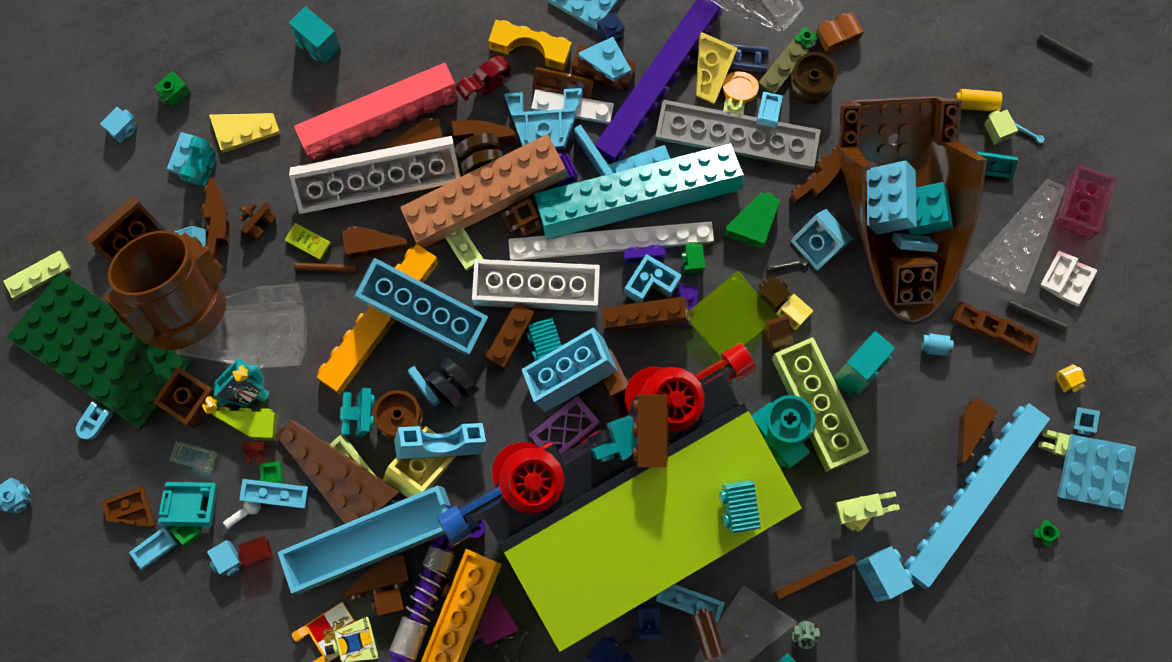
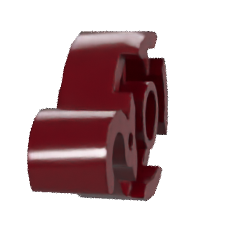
(485, 78)

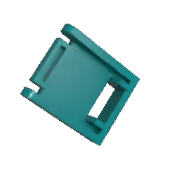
(185, 503)

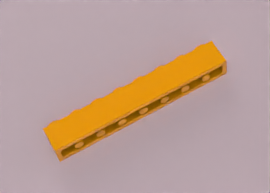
(370, 328)

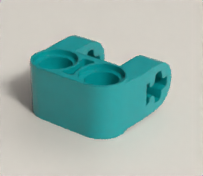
(199, 162)

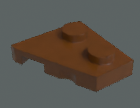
(130, 508)

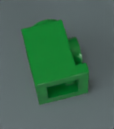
(693, 258)

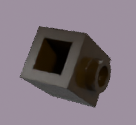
(774, 292)

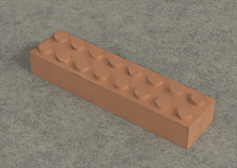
(484, 191)

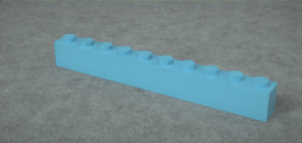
(976, 495)

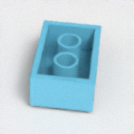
(891, 197)
(885, 574)

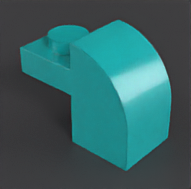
(622, 440)

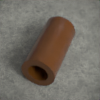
(707, 633)

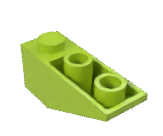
(257, 425)

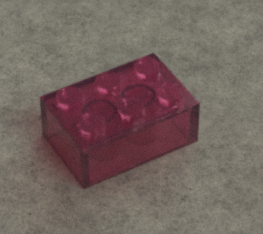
(1084, 201)

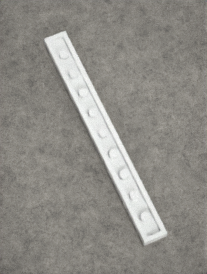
(610, 241)

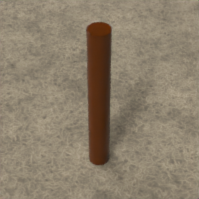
(318, 267)

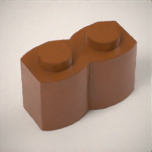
(839, 32)

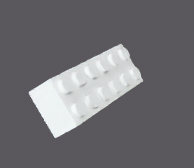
(535, 285)

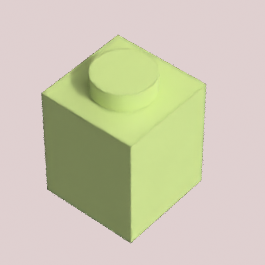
(1000, 126)

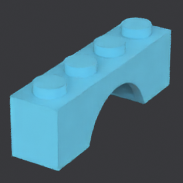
(415, 443)

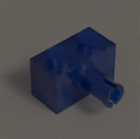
(607, 651)

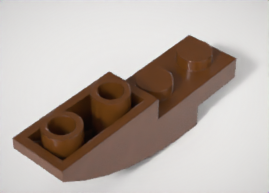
(821, 179)
(217, 214)

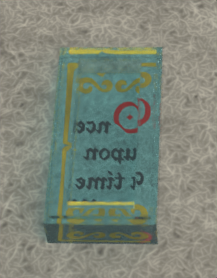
(193, 456)

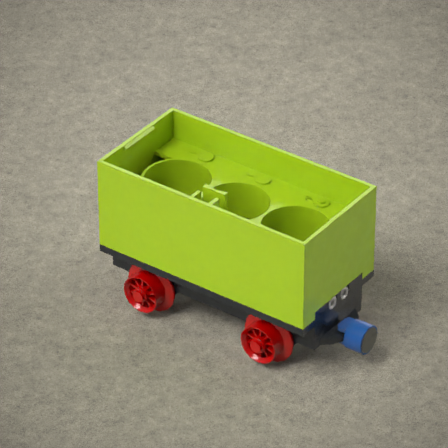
(612, 533)

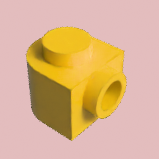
(1071, 378)

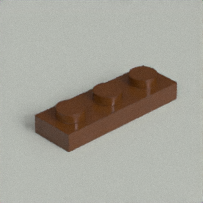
(558, 81)

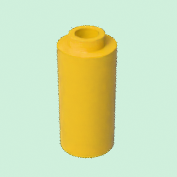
(979, 100)

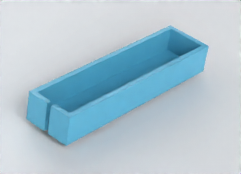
(364, 541)

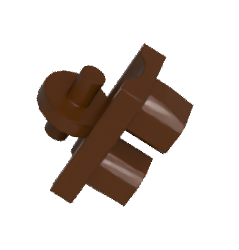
(264, 213)

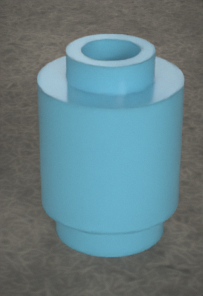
(937, 344)

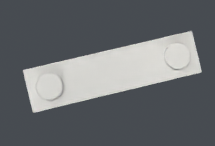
(588, 109)

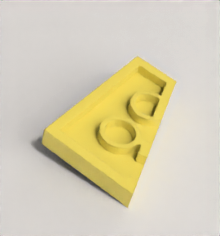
(712, 67)
(243, 129)

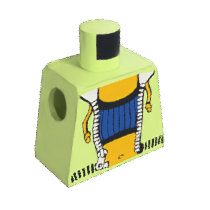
(354, 642)

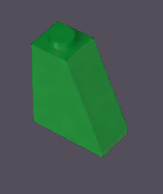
(754, 221)

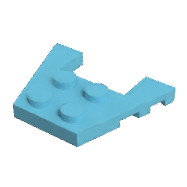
(537, 124)

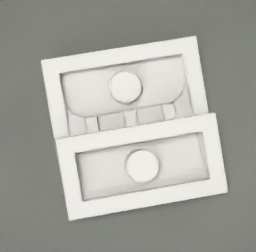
(1068, 278)

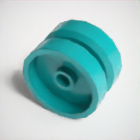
(783, 409)

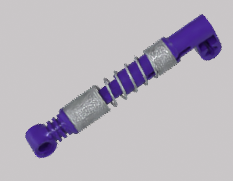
(410, 630)

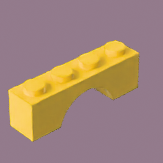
(507, 37)

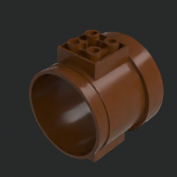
(167, 289)

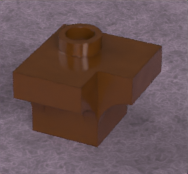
(522, 217)

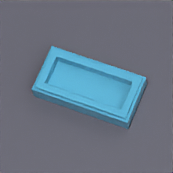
(769, 109)
(914, 242)
(423, 386)
(153, 548)

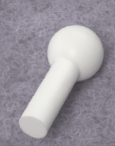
(248, 508)

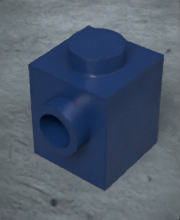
(610, 27)

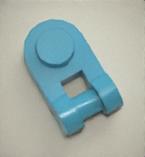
(89, 428)

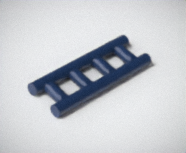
(737, 64)

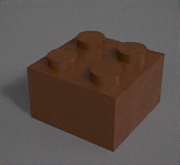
(184, 397)

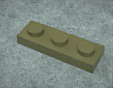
(782, 67)

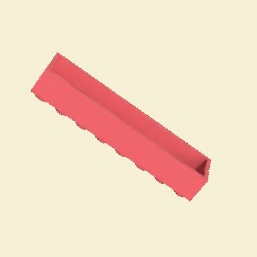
(377, 112)

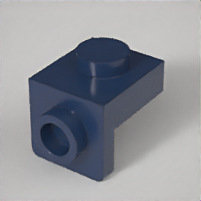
(648, 622)

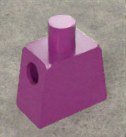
(494, 623)

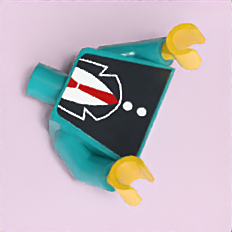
(238, 386)

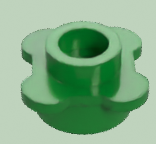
(806, 42)
(1052, 530)

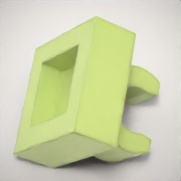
(733, 107)

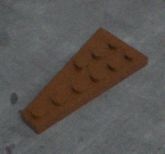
(340, 479)

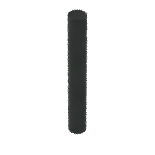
(1065, 50)
(1037, 315)

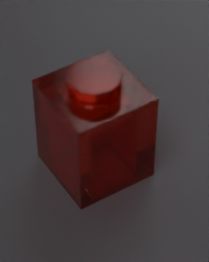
(255, 551)

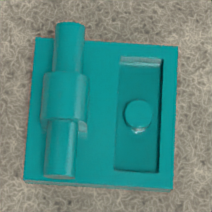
(358, 414)

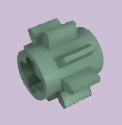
(806, 634)

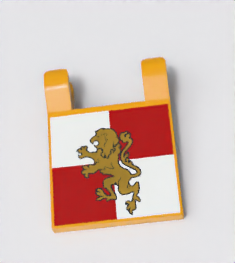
(324, 627)

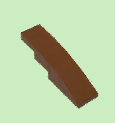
(996, 329)

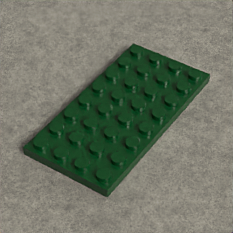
(95, 351)

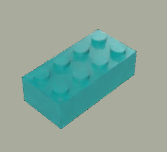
(864, 364)

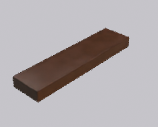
(818, 575)

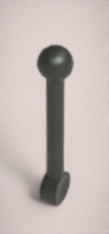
(803, 262)

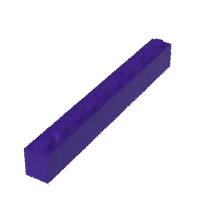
(656, 80)

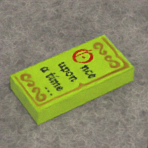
(307, 241)

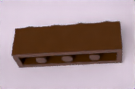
(646, 315)

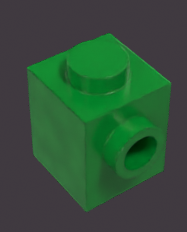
(171, 89)

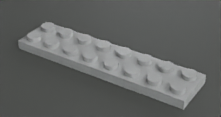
(714, 128)

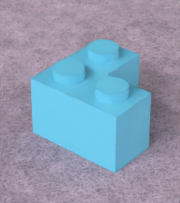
(651, 275)

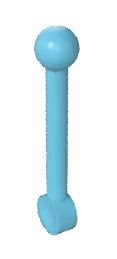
(1039, 139)

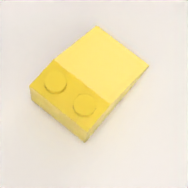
(416, 474)

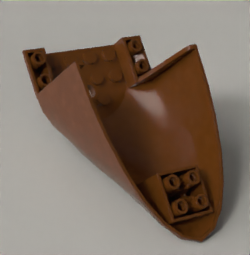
(928, 139)

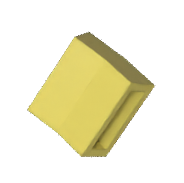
(796, 311)

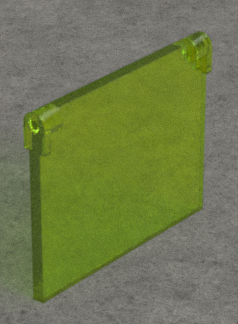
(731, 314)

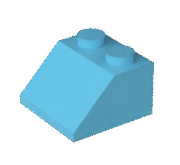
(821, 239)

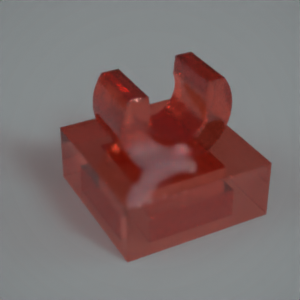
(254, 449)

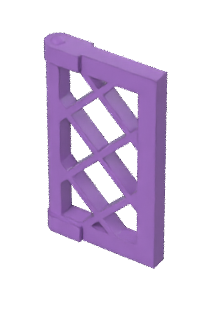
(564, 412)

